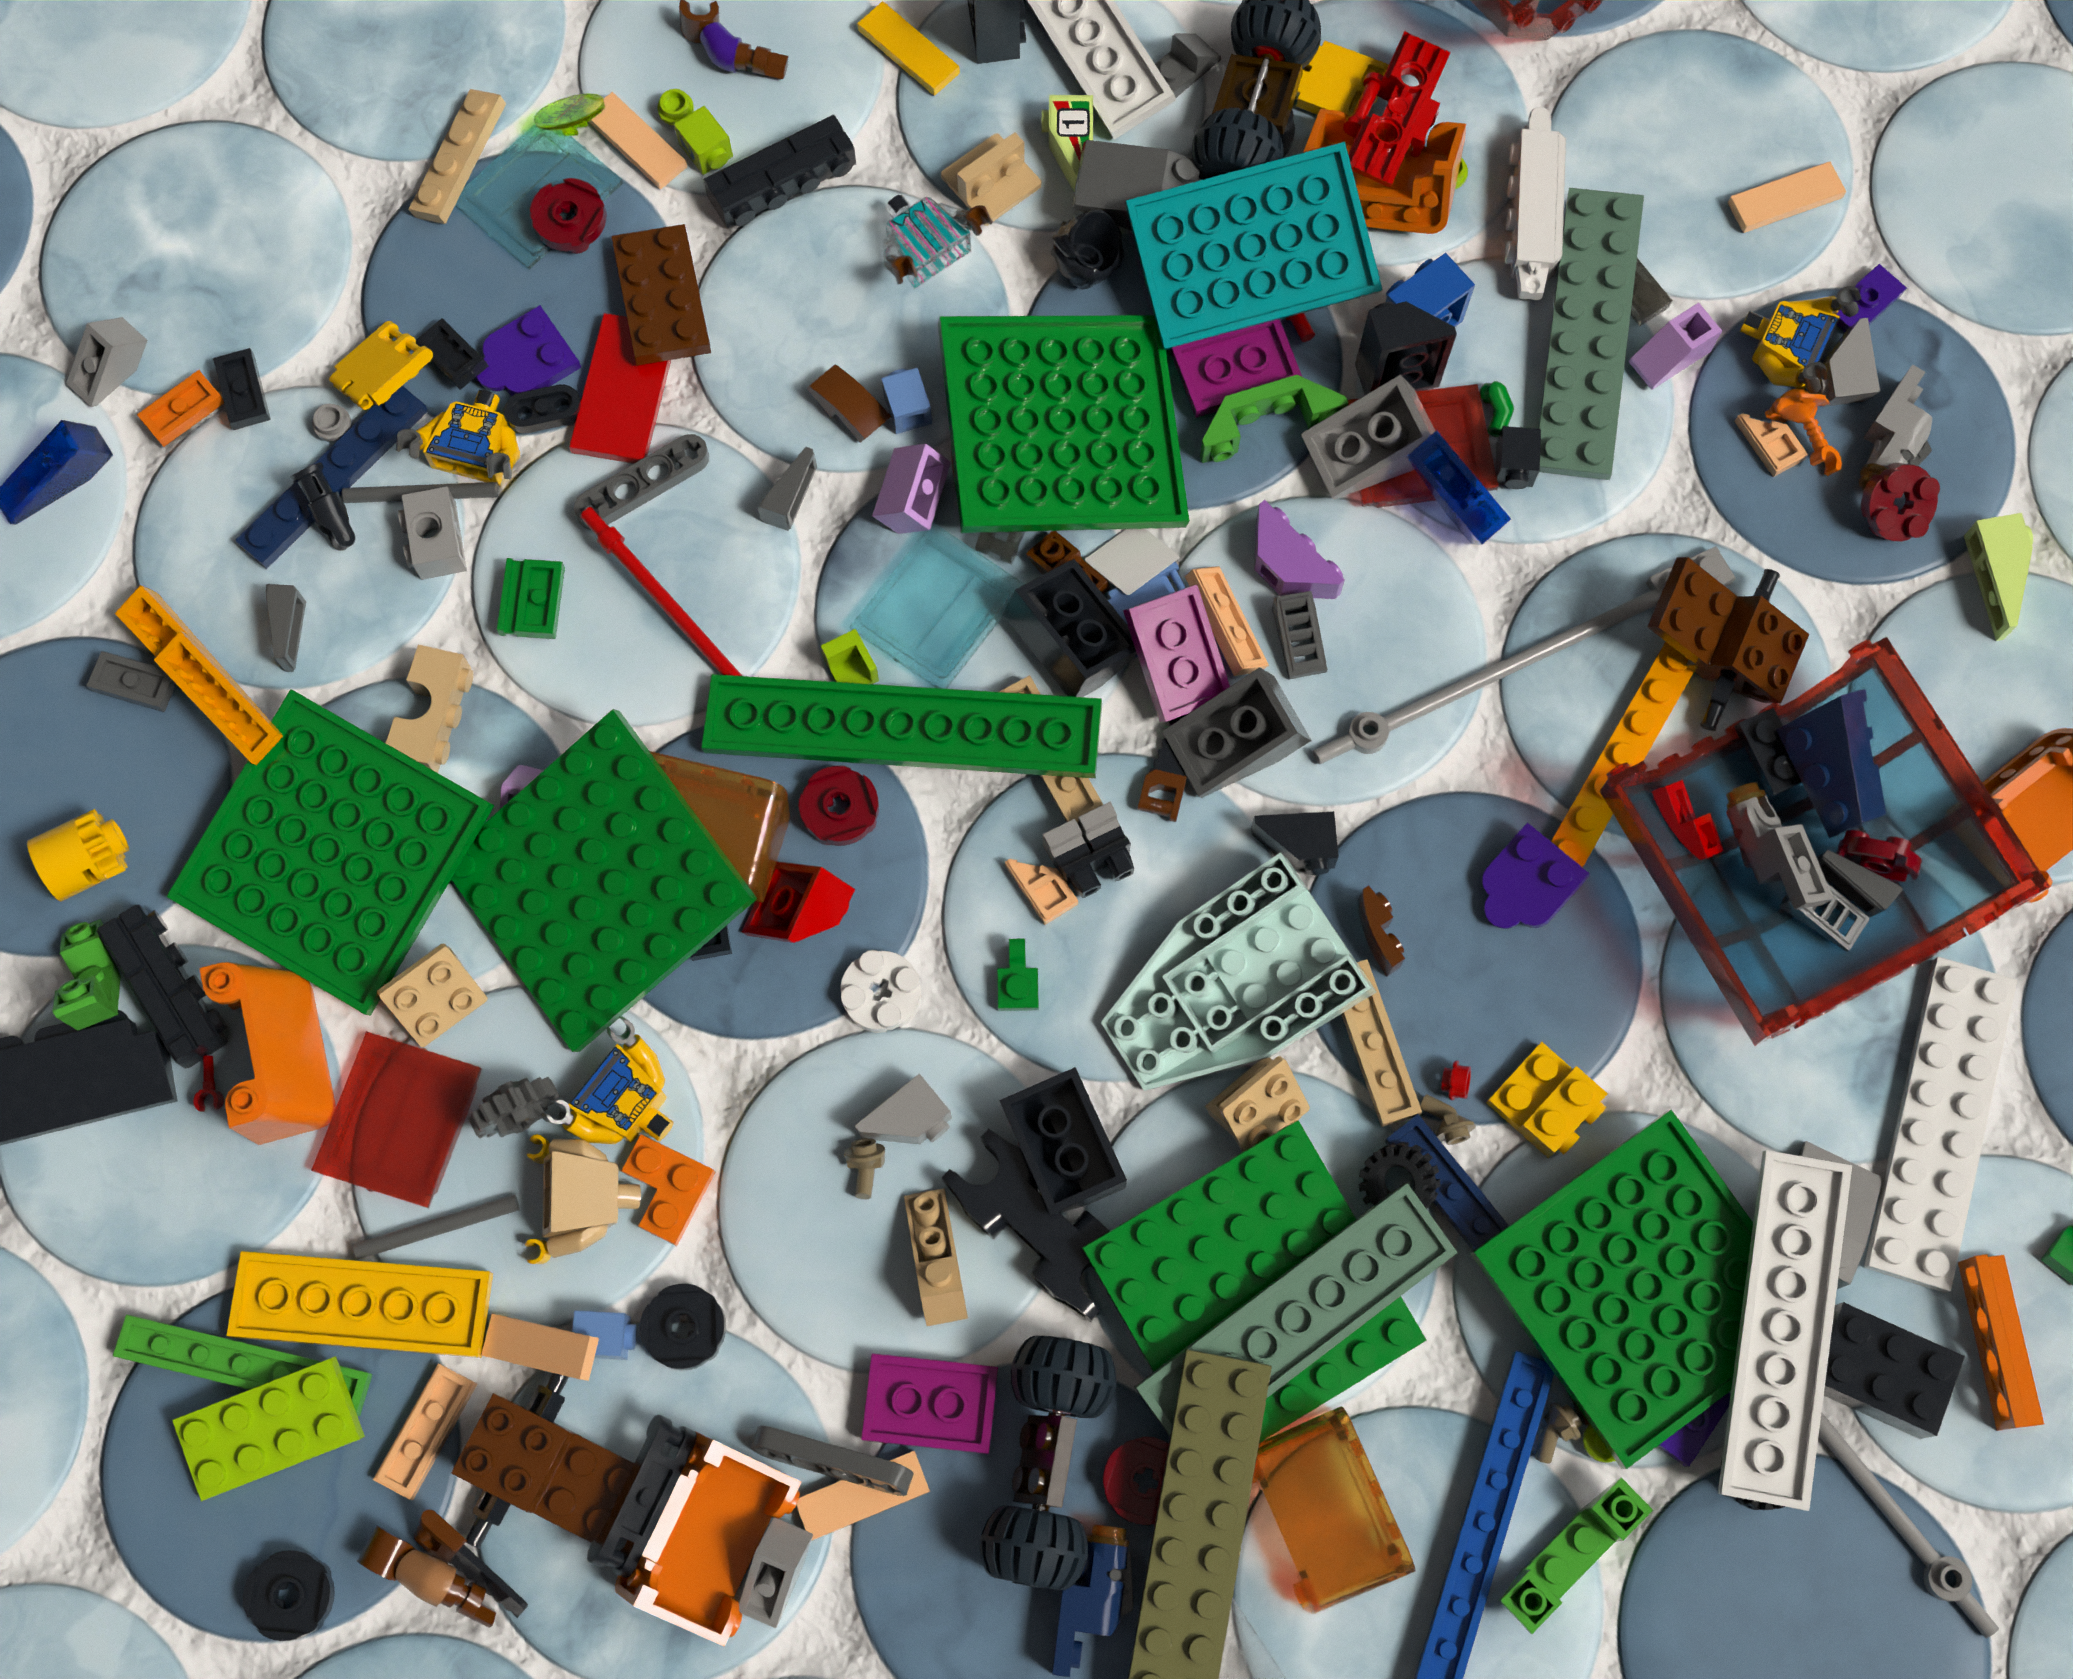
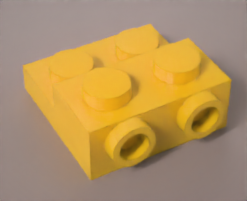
(1548, 1101)

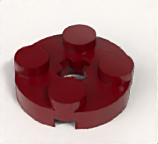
(571, 234)
(1919, 508)
(829, 826)
(1886, 858)
(1119, 1473)

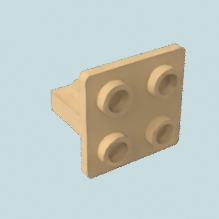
(993, 175)
(432, 995)
(1259, 1102)

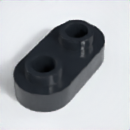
(543, 406)

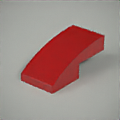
(1694, 832)

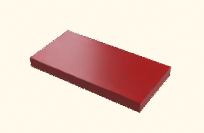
(618, 398)

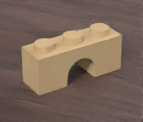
(444, 679)

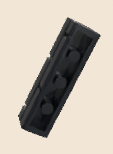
(780, 172)
(163, 986)

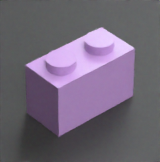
(911, 488)

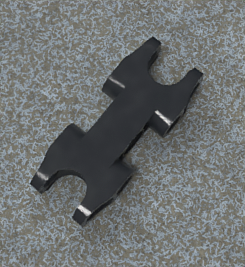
(1015, 1202)

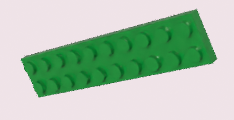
(903, 726)

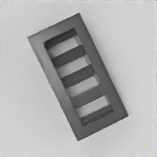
(786, 496)
(1295, 603)
(286, 617)
(1859, 885)
(1820, 924)

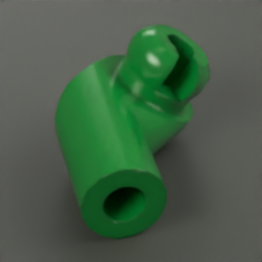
(1502, 405)

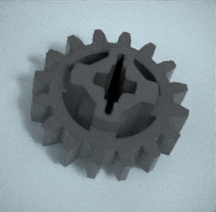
(513, 1107)

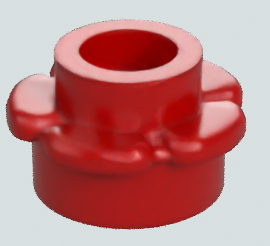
(1456, 1081)

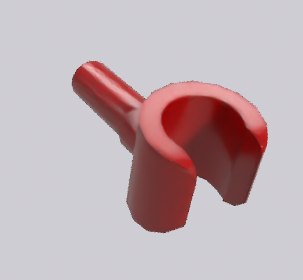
(208, 1087)

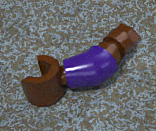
(724, 48)

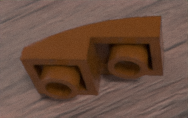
(850, 401)
(1055, 551)
(1375, 918)

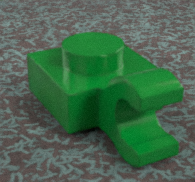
(1017, 984)

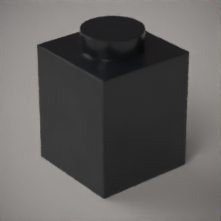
(1518, 457)

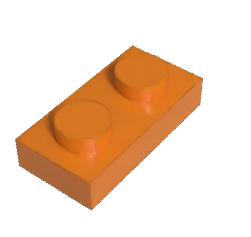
(181, 408)

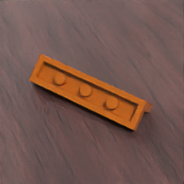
(2000, 1342)

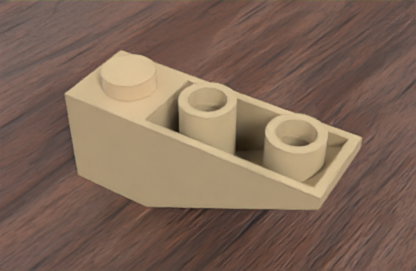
(935, 1257)

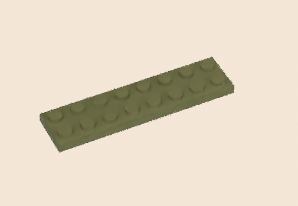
(1200, 1518)

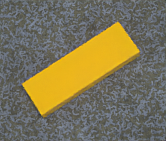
(908, 48)

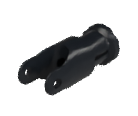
(325, 506)

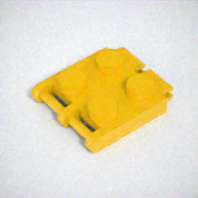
(1335, 79)
(379, 366)

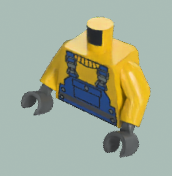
(1797, 338)
(466, 440)
(618, 1096)

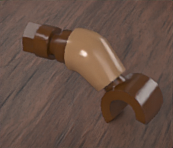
(424, 1576)

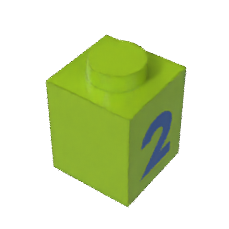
(704, 140)

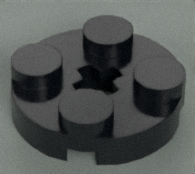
(666, 1310)
(307, 1614)

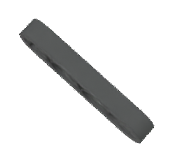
(638, 476)
(832, 1460)

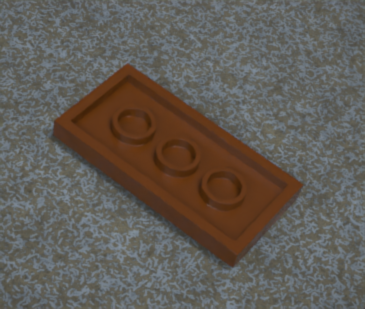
(661, 294)

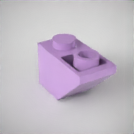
(1676, 346)

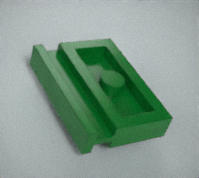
(531, 598)

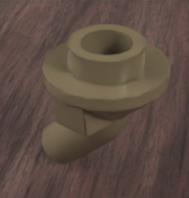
(1453, 1127)
(865, 1156)
(1561, 1423)

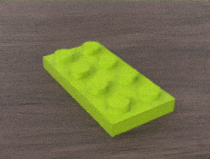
(268, 1428)

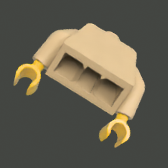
(578, 1196)

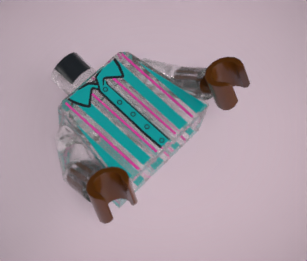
(927, 237)

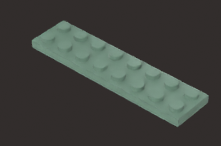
(1589, 333)
(1319, 1298)

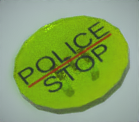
(569, 113)

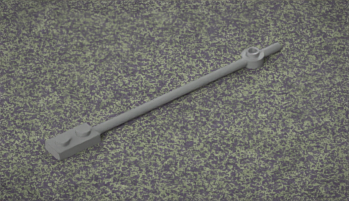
(1357, 739)
(1935, 1565)

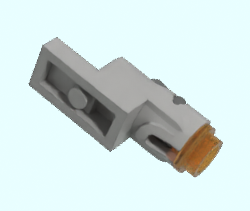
(1899, 429)
(1775, 850)

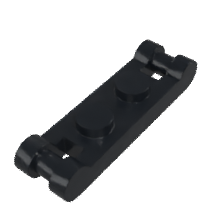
(643, 1497)

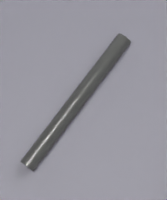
(395, 493)
(435, 1227)

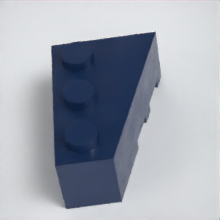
(1836, 763)

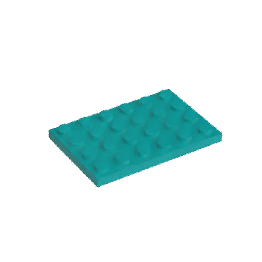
(1253, 245)

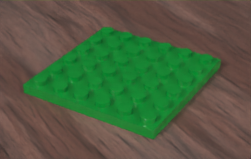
(1061, 423)
(331, 853)
(599, 881)
(1225, 1241)
(1632, 1286)

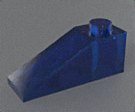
(53, 469)
(1457, 490)

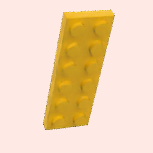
(360, 1304)

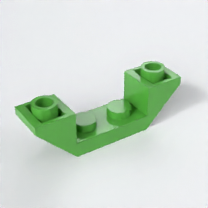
(1279, 397)
(96, 981)
(1572, 1552)

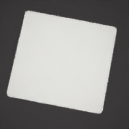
(1132, 559)

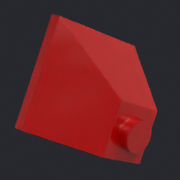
(799, 904)

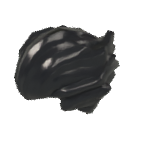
(1088, 248)

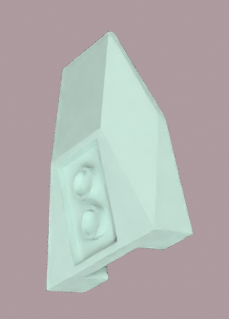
(1236, 982)

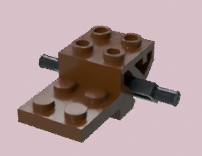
(1728, 636)
(539, 1467)

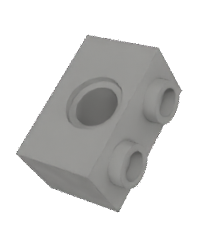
(444, 551)

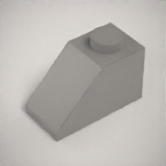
(105, 359)
(1851, 368)
(908, 1116)
(774, 1572)

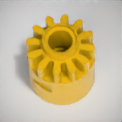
(78, 854)

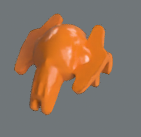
(1801, 407)

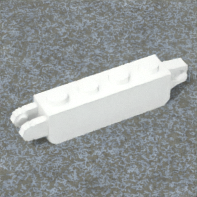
(1537, 204)

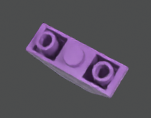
(1290, 559)

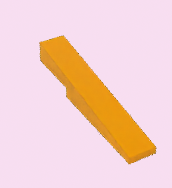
(198, 673)

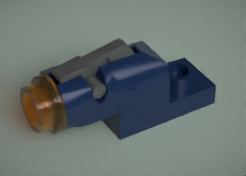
(1099, 1600)

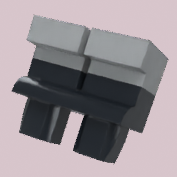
(1089, 846)

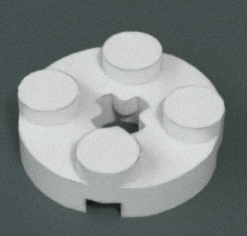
(888, 1012)

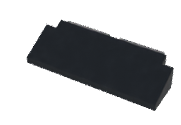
(80, 1077)

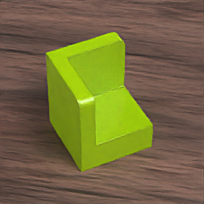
(849, 659)

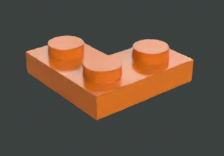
(678, 1184)

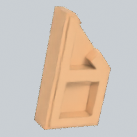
(1772, 442)
(1043, 889)

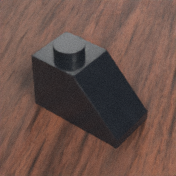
(1303, 838)

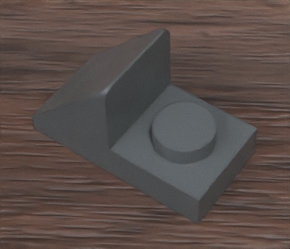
(1186, 61)

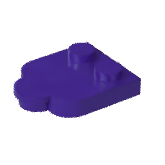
(526, 355)
(1530, 881)

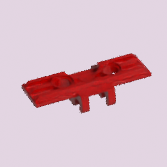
(1407, 117)

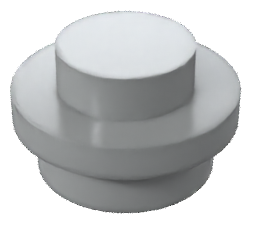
(331, 422)

